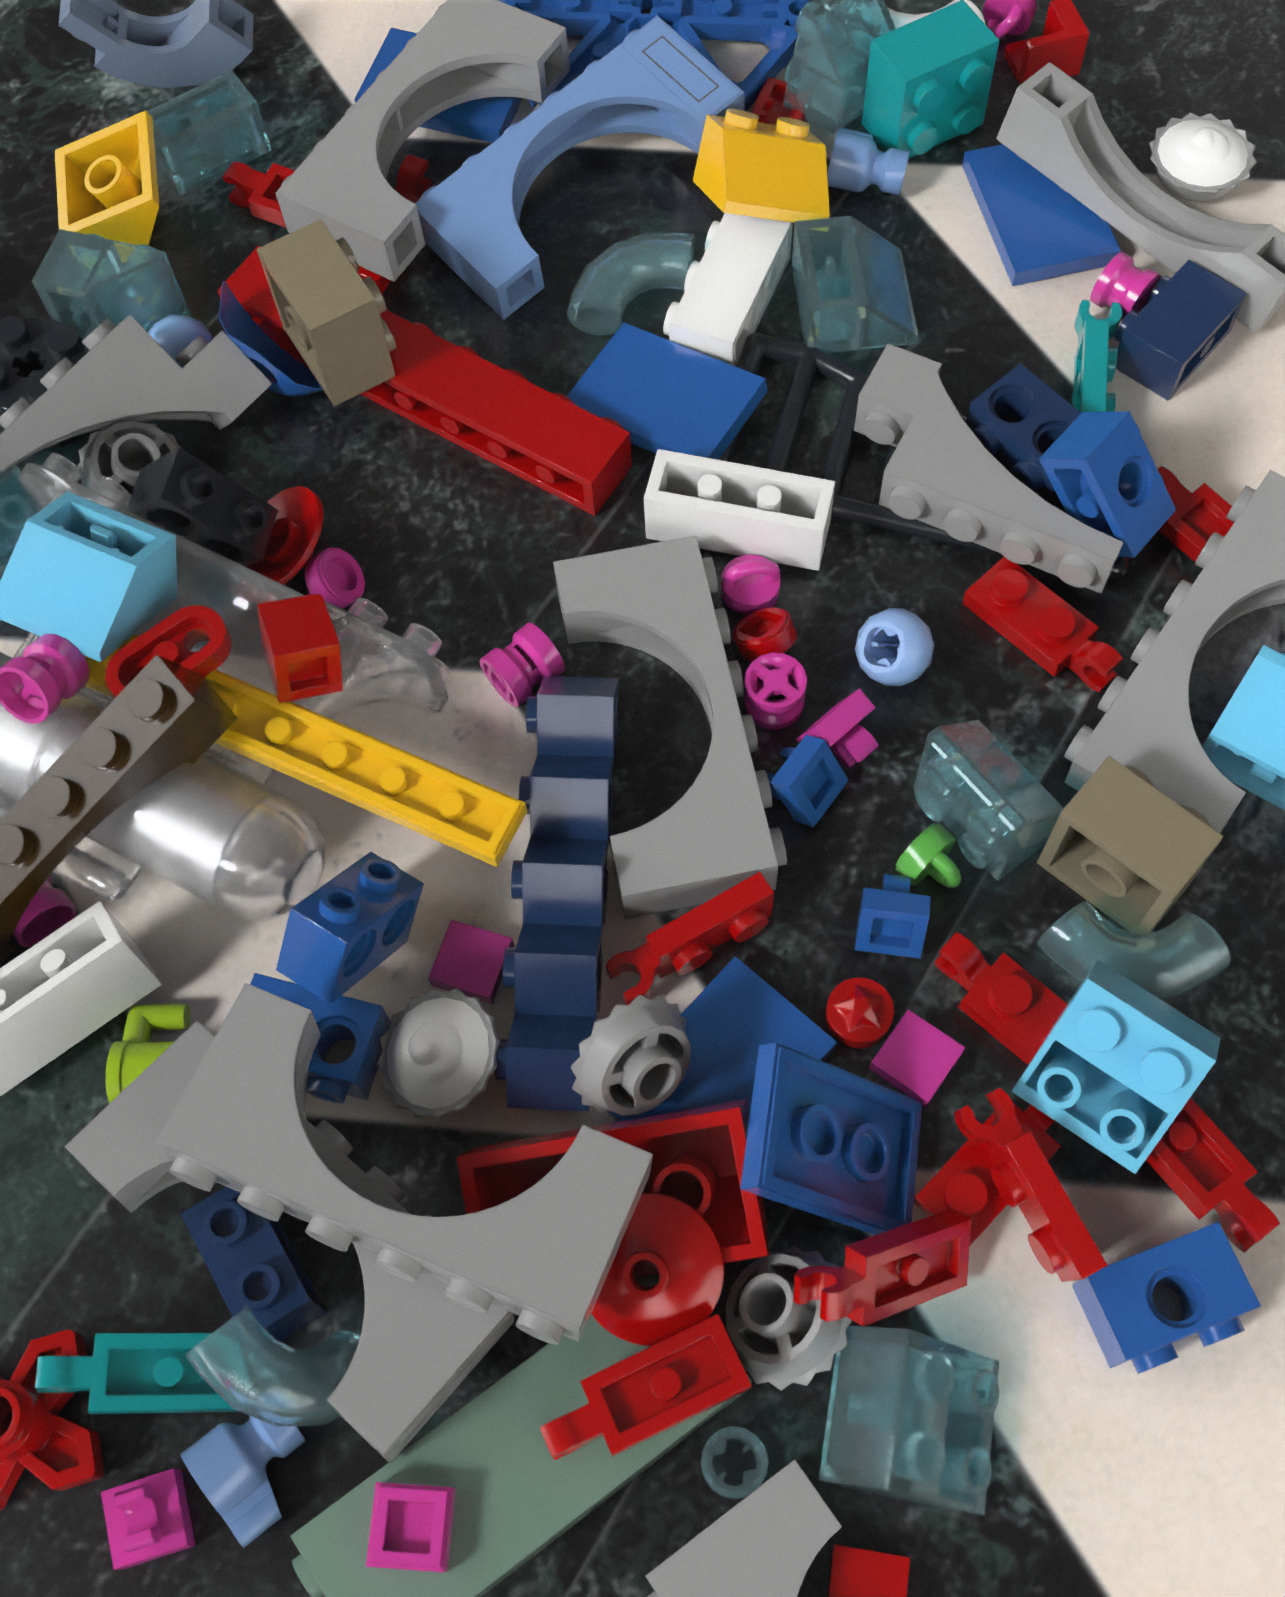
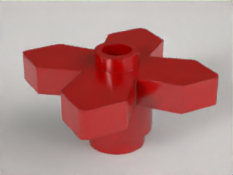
(33, 1431)

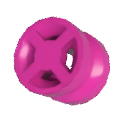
(1124, 284)
(771, 676)

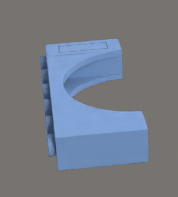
(642, 86)

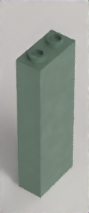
(506, 1482)

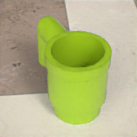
(135, 1051)

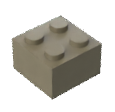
(329, 310)
(1128, 846)

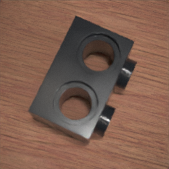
(203, 507)

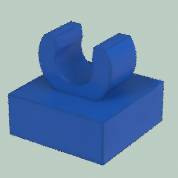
(807, 780)
(892, 919)

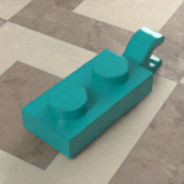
(1094, 359)
(133, 1375)

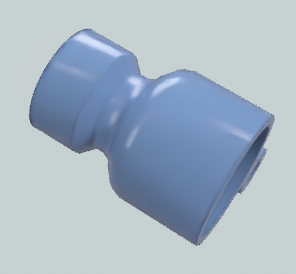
(859, 163)
(232, 1472)

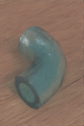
(625, 271)
(1158, 961)
(269, 1377)

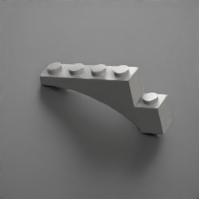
(131, 380)
(959, 486)

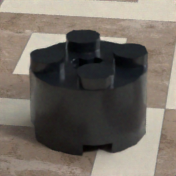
(28, 353)

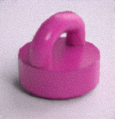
(1009, 16)
(335, 577)
(750, 584)

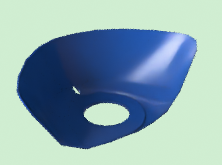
(280, 368)

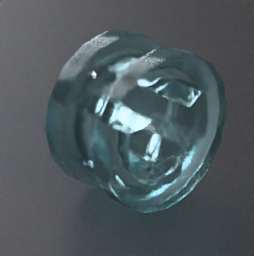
(716, 1447)

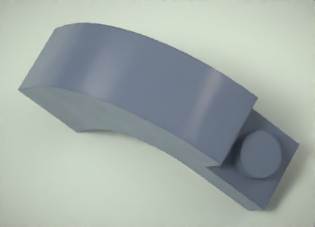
(165, 49)

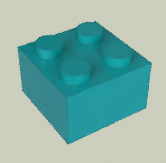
(929, 80)

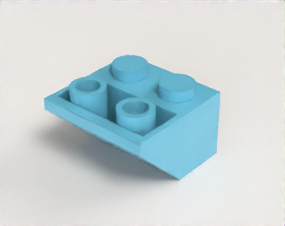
(88, 575)
(1250, 732)
(1118, 1066)

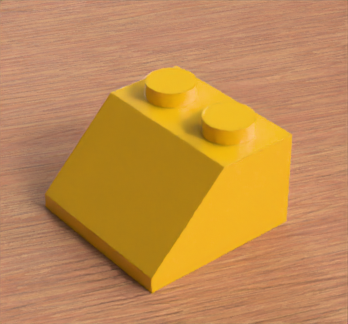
(763, 167)
(110, 182)

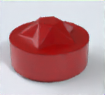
(764, 633)
(859, 1013)

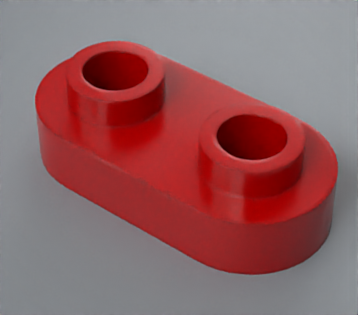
(173, 640)

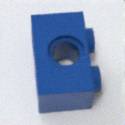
(1109, 478)
(1200, 1272)

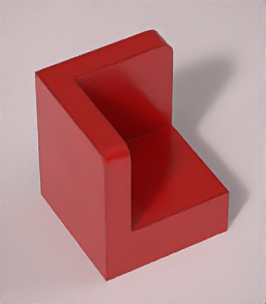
(1061, 44)
(300, 647)

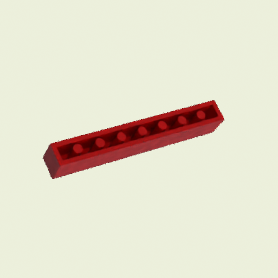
(477, 404)

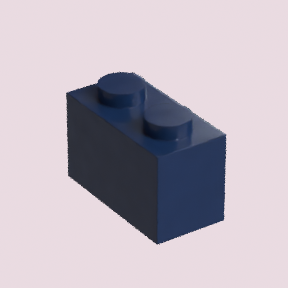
(1176, 328)

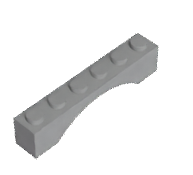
(1064, 137)

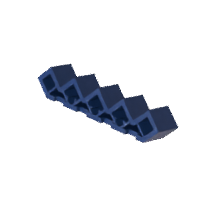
(561, 891)

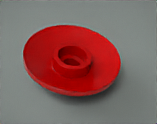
(293, 534)
(688, 1266)

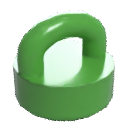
(929, 856)

